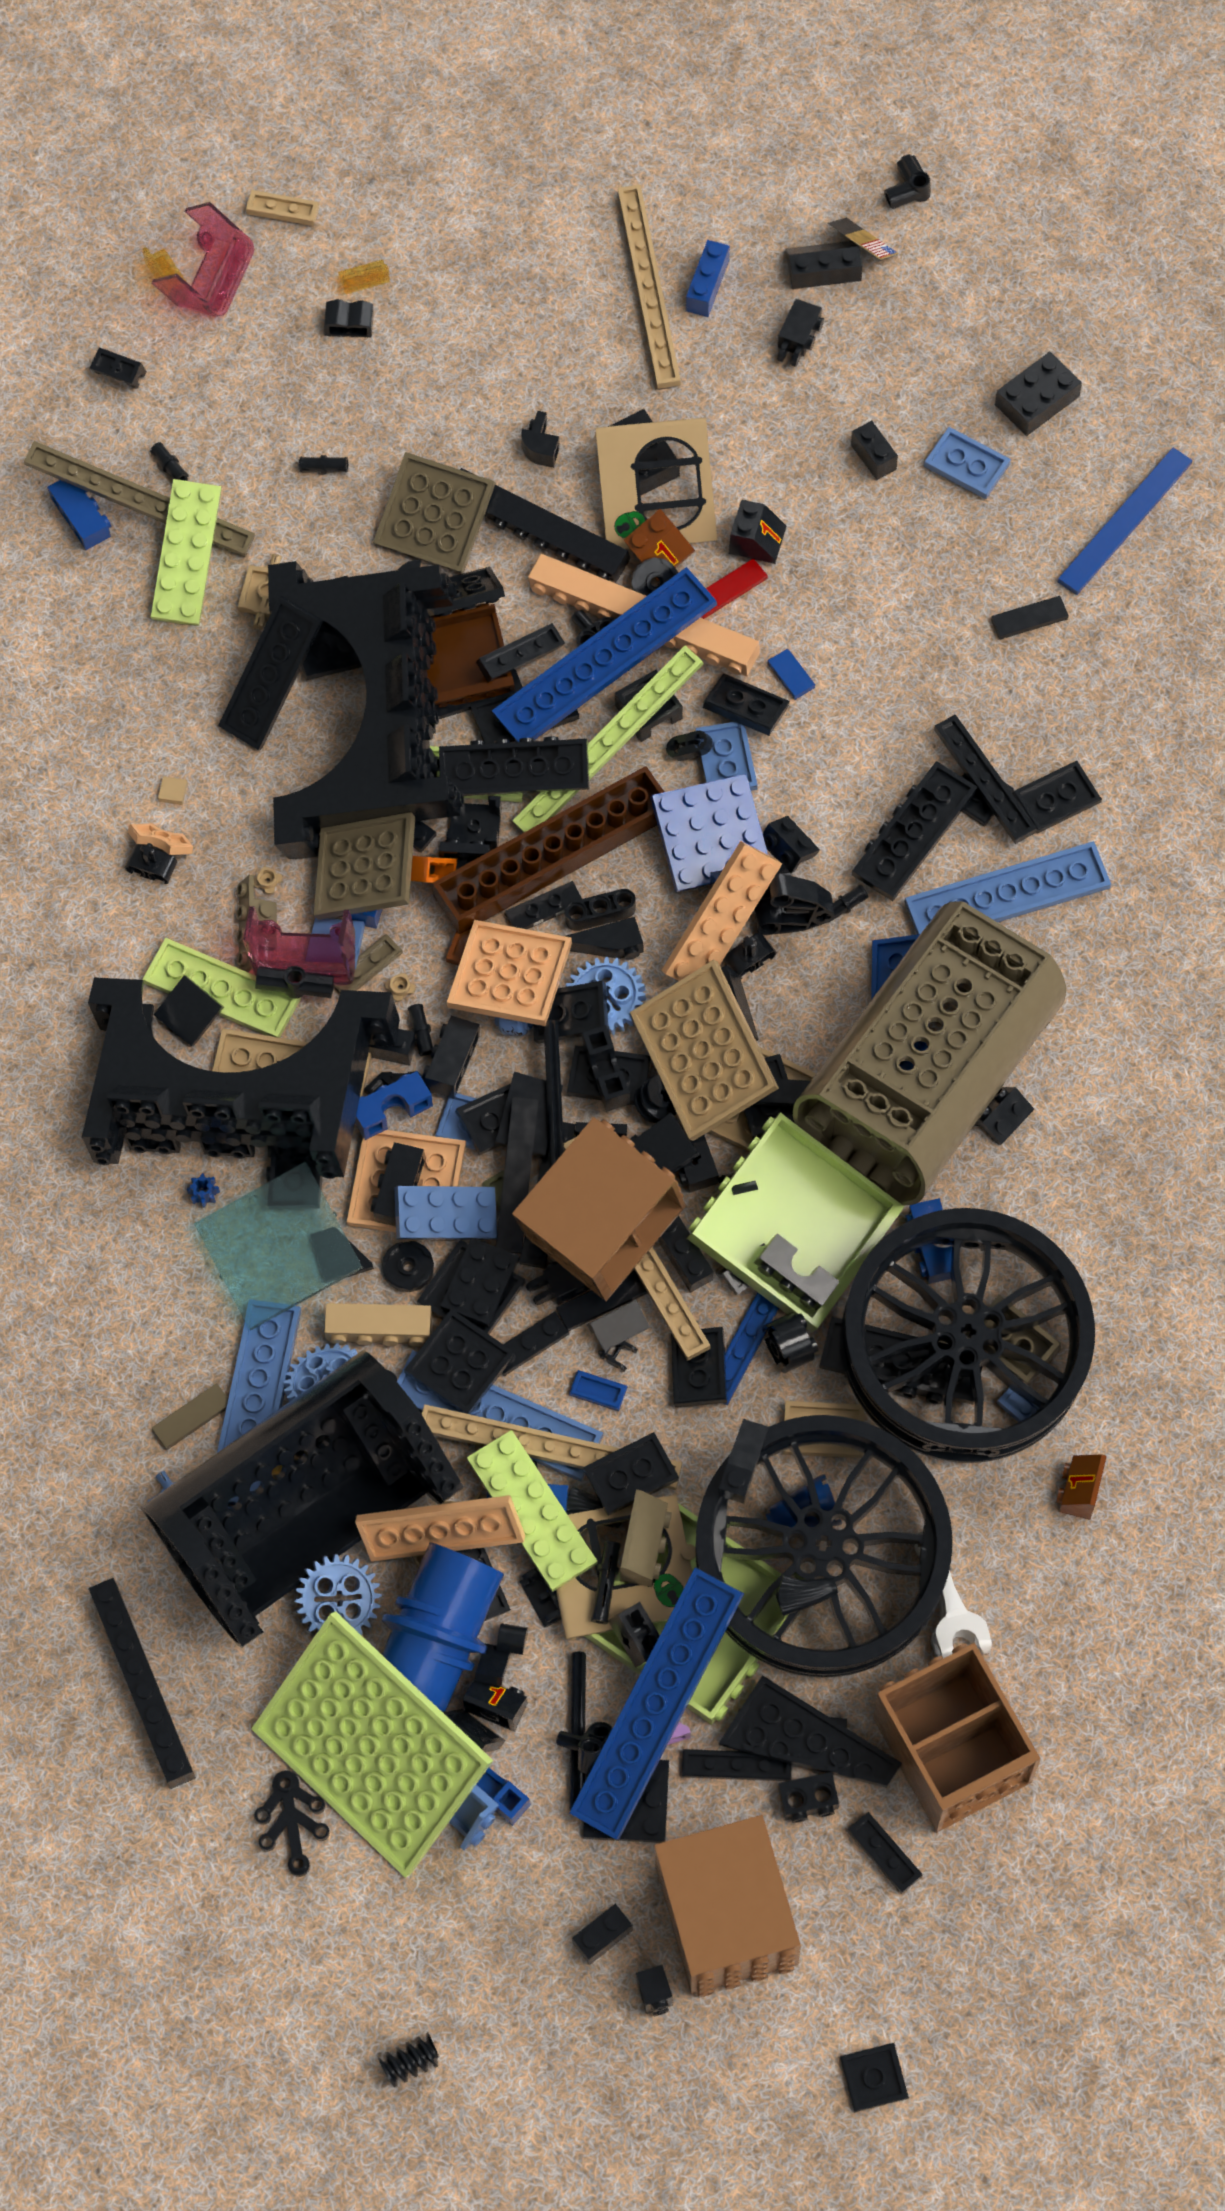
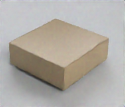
(172, 790)

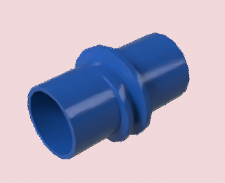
(441, 1622)

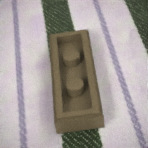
(372, 962)
(191, 1416)

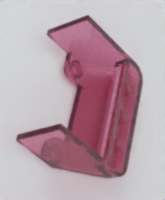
(222, 267)
(315, 953)

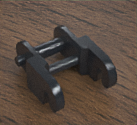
(612, 1359)

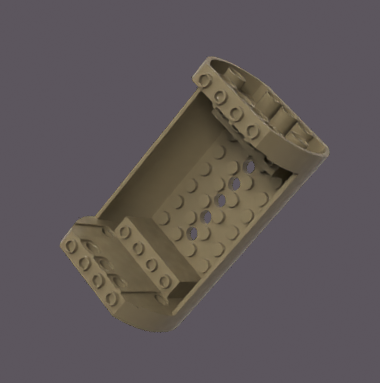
(909, 1123)

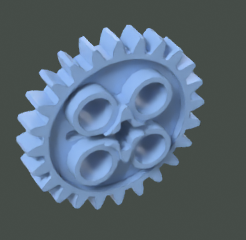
(622, 982)
(315, 1367)
(336, 1573)

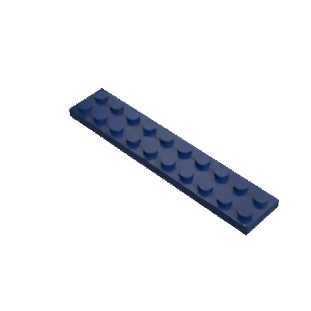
(605, 657)
(656, 1703)

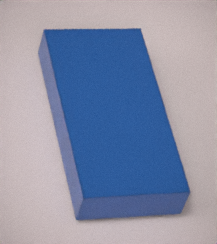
(791, 674)
(598, 1390)

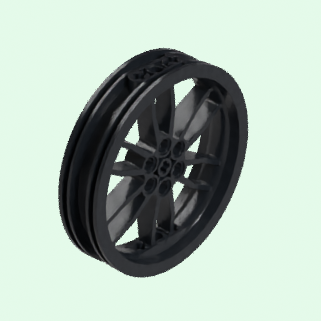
(972, 1230)
(934, 1543)

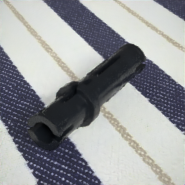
(611, 1552)

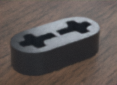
(689, 747)

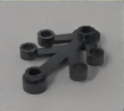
(291, 1818)

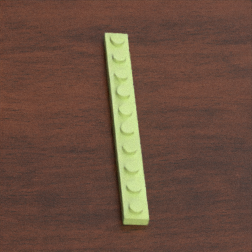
(617, 733)

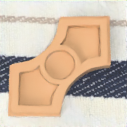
(169, 842)

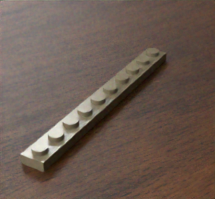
(125, 493)

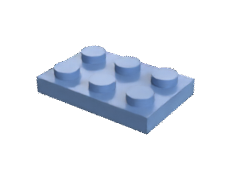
(967, 462)
(729, 754)

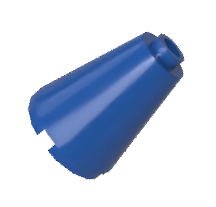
(780, 1515)

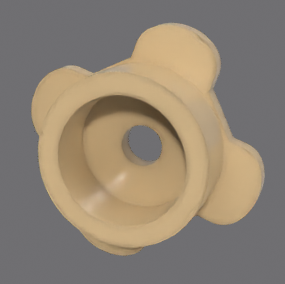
(267, 873)
(397, 980)

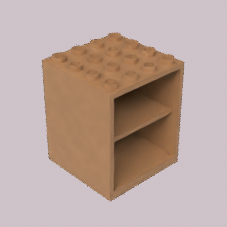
(600, 1207)
(955, 1736)
(727, 1905)

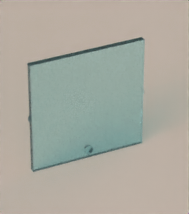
(278, 1246)

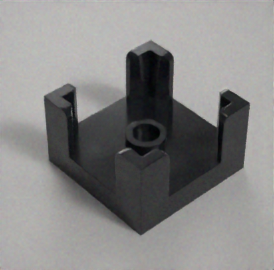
(671, 709)
(478, 823)

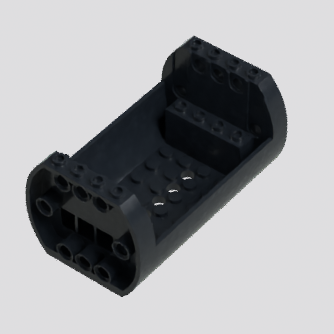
(252, 1553)

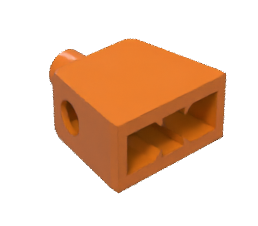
(422, 864)

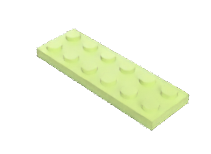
(186, 552)
(232, 987)
(549, 1533)

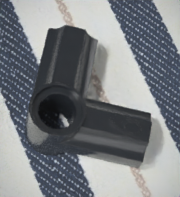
(915, 187)

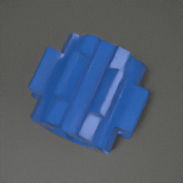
(204, 1183)

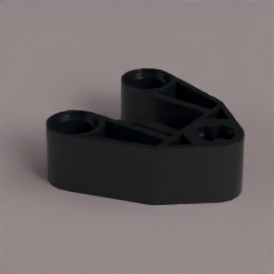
(793, 906)

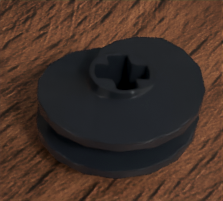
(653, 1100)

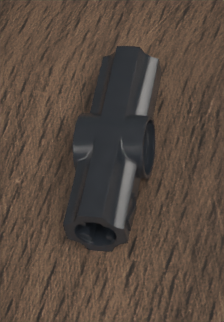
(281, 981)

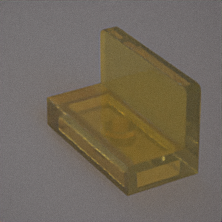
(160, 263)
(364, 276)

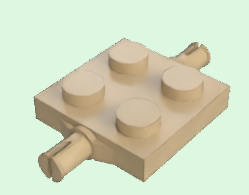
(255, 593)

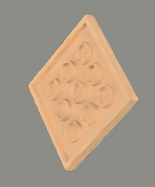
(509, 972)
(440, 1168)

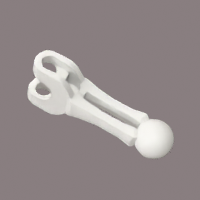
(957, 1622)

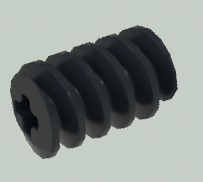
(409, 2060)

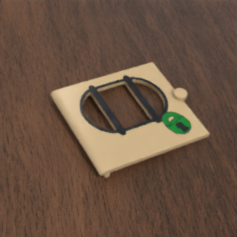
(619, 477)
(578, 1598)

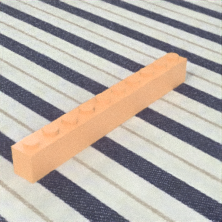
(609, 599)

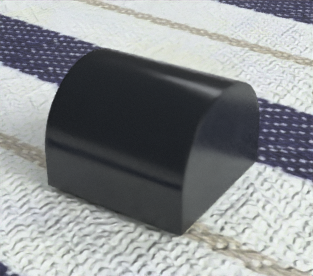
(512, 1638)

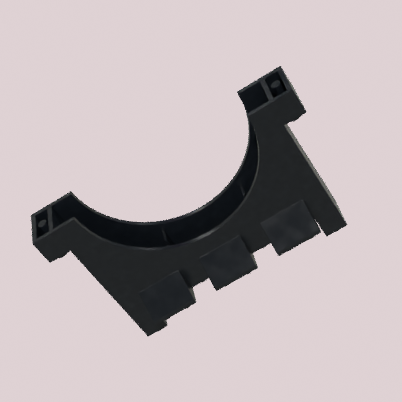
(391, 758)
(296, 1105)

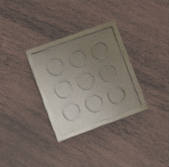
(434, 512)
(364, 866)

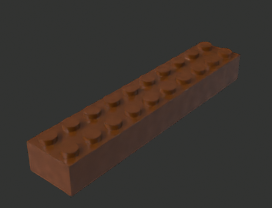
(548, 851)

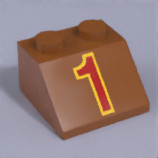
(659, 539)
(1082, 1485)

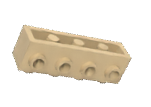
(378, 1324)

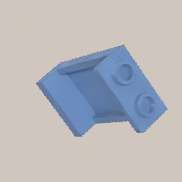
(474, 1817)

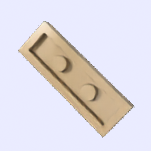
(282, 208)

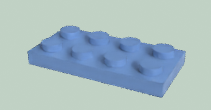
(445, 1212)

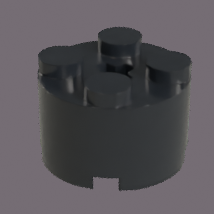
(790, 1341)

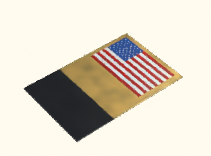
(863, 238)

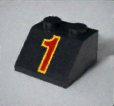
(756, 533)
(496, 1704)

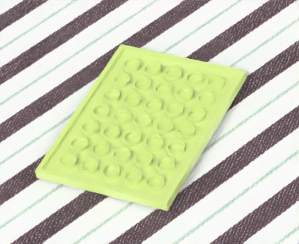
(371, 1744)

